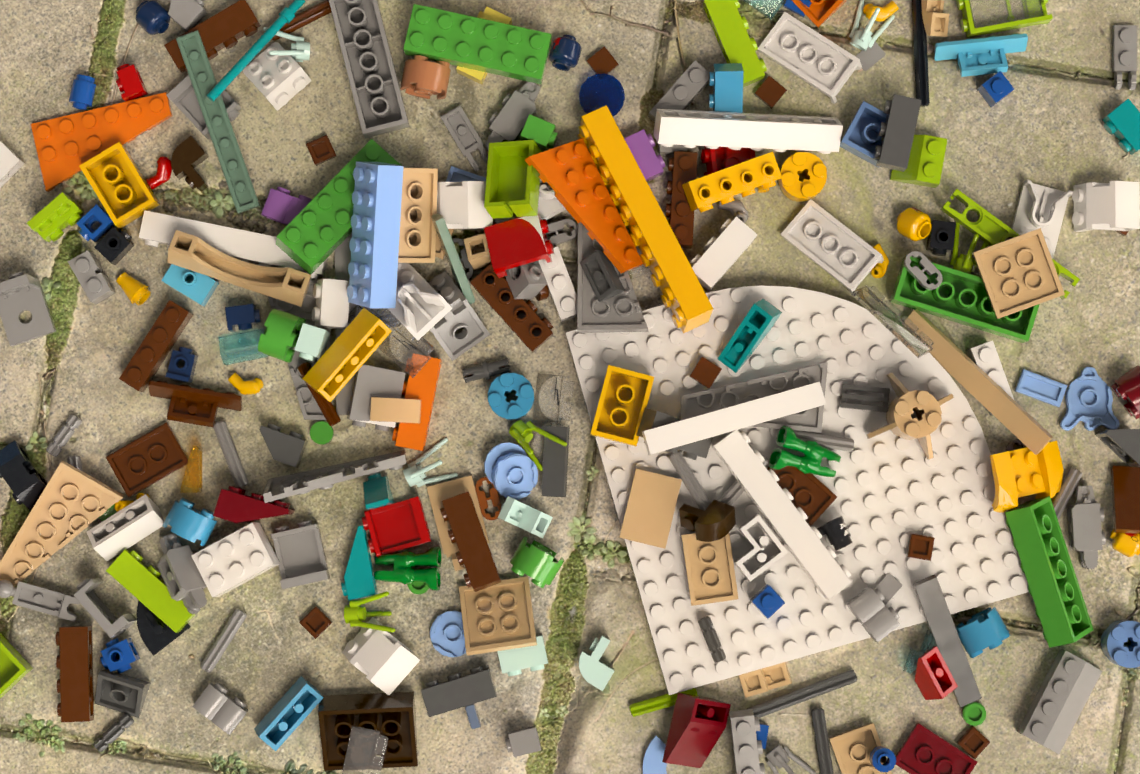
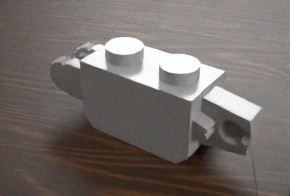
(512, 118)
(1085, 526)
(181, 574)

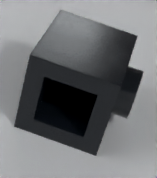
(941, 237)
(115, 245)

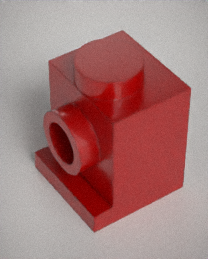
(130, 82)

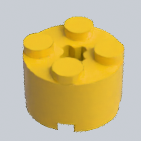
(815, 173)

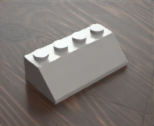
(1059, 701)

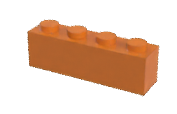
(421, 388)

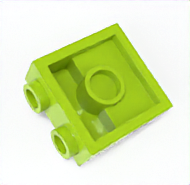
(56, 217)

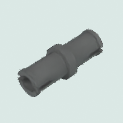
(486, 370)

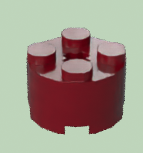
(1129, 390)

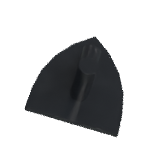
(154, 631)

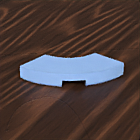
(653, 757)

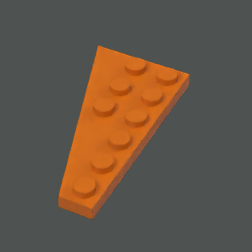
(78, 137)
(585, 196)

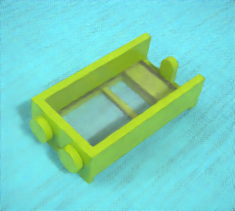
(995, 16)

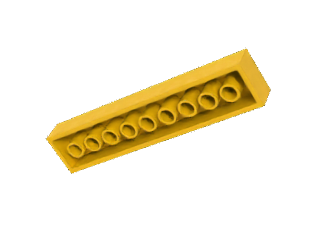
(645, 221)

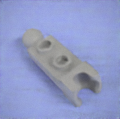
(39, 599)

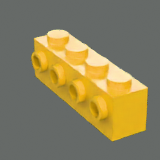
(732, 181)
(347, 354)

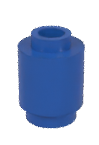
(82, 92)
(876, 755)

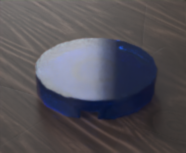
(601, 91)

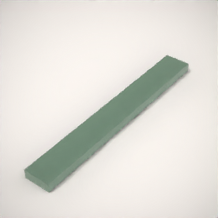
(218, 123)

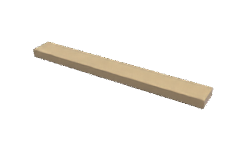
(983, 387)

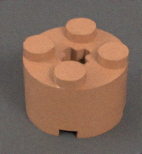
(425, 78)

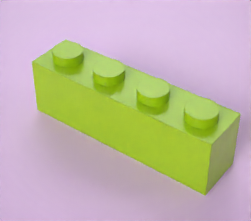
(734, 39)
(149, 589)

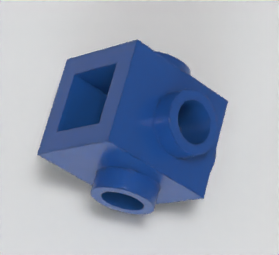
(127, 653)

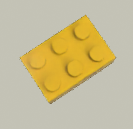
(119, 185)
(622, 405)

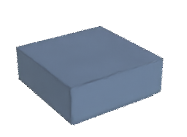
(473, 716)

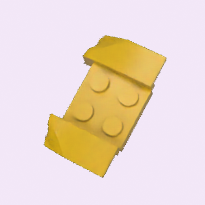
(1024, 473)

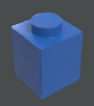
(995, 89)
(767, 601)

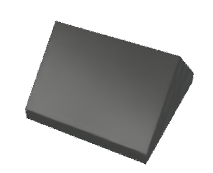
(1123, 443)
(121, 692)

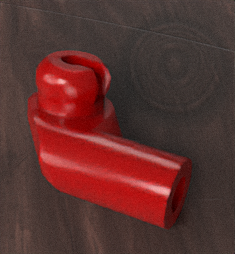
(163, 173)

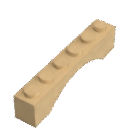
(198, 256)

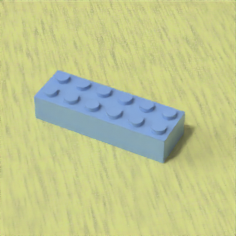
(375, 234)

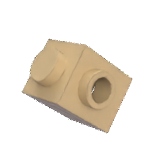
(477, 251)

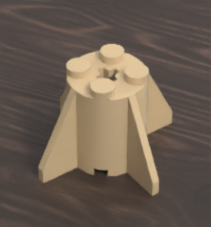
(900, 410)

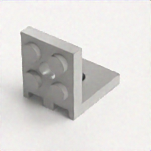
(20, 295)
(459, 316)

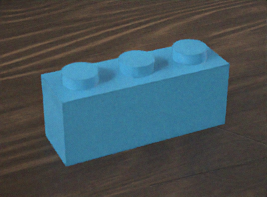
(727, 88)
(288, 713)

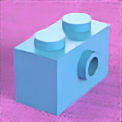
(190, 283)

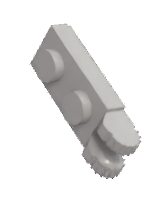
(1124, 54)
(464, 135)

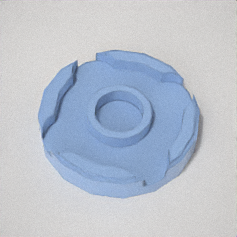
(515, 475)
(448, 634)

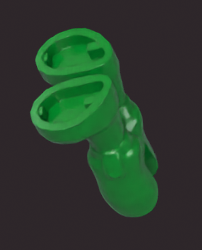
(812, 453)
(405, 574)

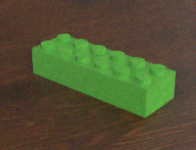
(478, 44)
(327, 218)
(961, 300)
(1049, 572)

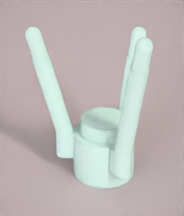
(862, 38)
(299, 50)
(415, 474)

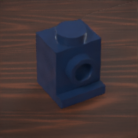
(242, 317)
(187, 372)

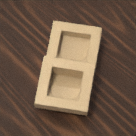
(934, 19)
(395, 410)
(765, 679)

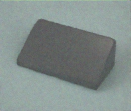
(602, 276)

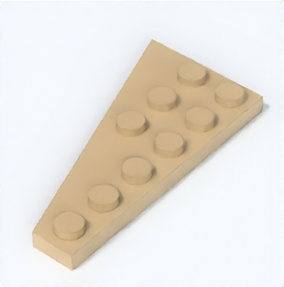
(59, 515)

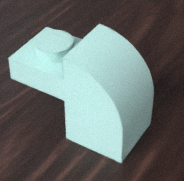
(525, 517)
(591, 668)

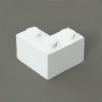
(765, 548)

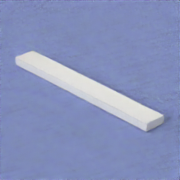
(733, 418)

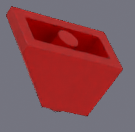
(934, 675)

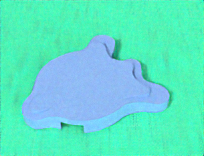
(1089, 401)

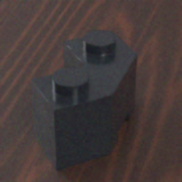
(21, 475)

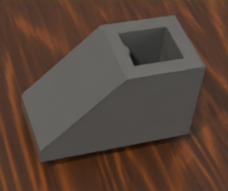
(282, 446)

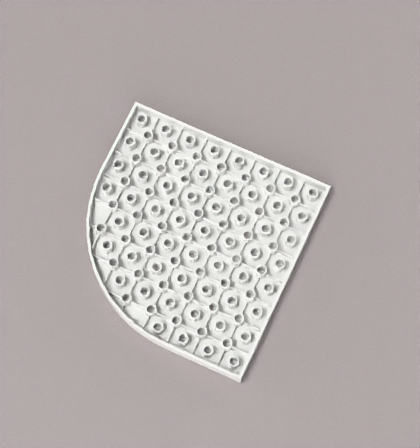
(880, 486)

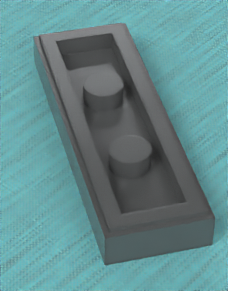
(555, 463)

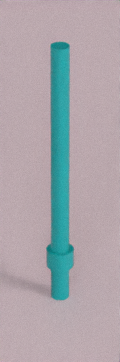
(285, 16)

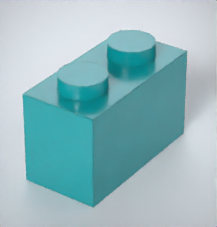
(1125, 125)

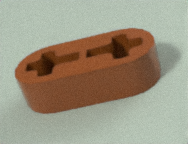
(483, 500)

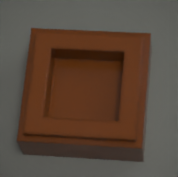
(602, 62)
(770, 92)
(321, 150)
(705, 372)
(920, 547)
(316, 622)
(973, 742)

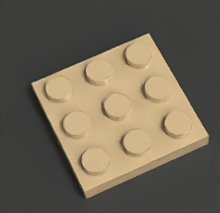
(1018, 273)
(498, 617)

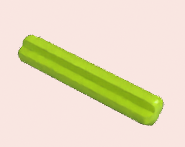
(657, 703)

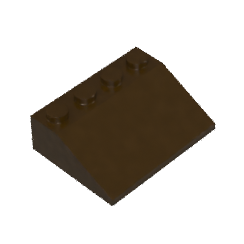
(390, 714)

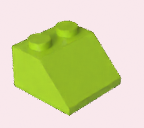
(924, 162)

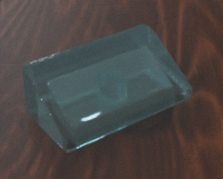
(241, 347)

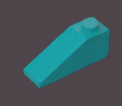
(749, 334)
(377, 492)
(359, 571)

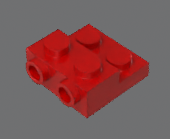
(724, 157)

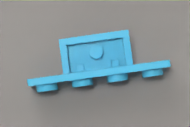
(982, 54)

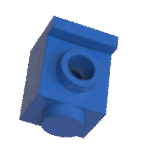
(86, 223)

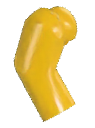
(884, 13)

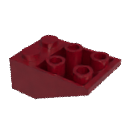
(241, 508)
(694, 729)

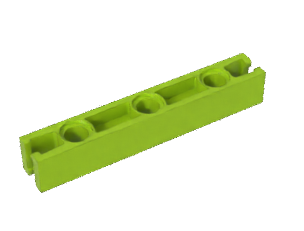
(993, 230)

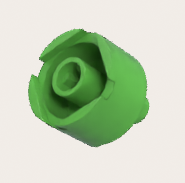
(280, 335)
(536, 562)

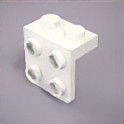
(276, 76)

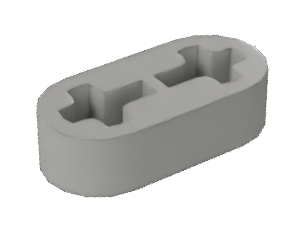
(558, 226)
(927, 266)

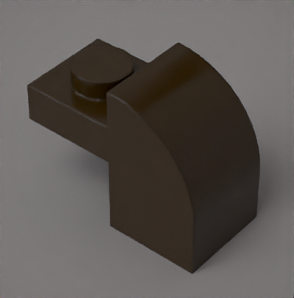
(185, 159)
(708, 524)

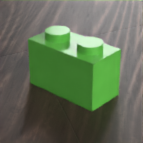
(540, 131)

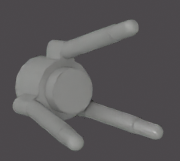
(779, 757)

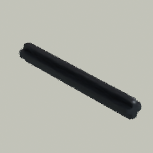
(920, 54)

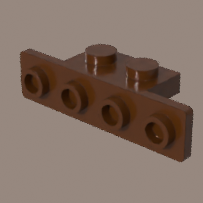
(194, 404)

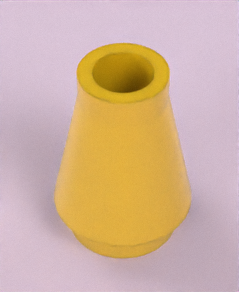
(134, 289)

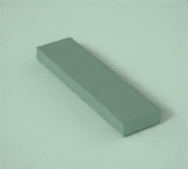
(452, 257)

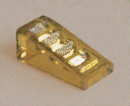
(193, 474)

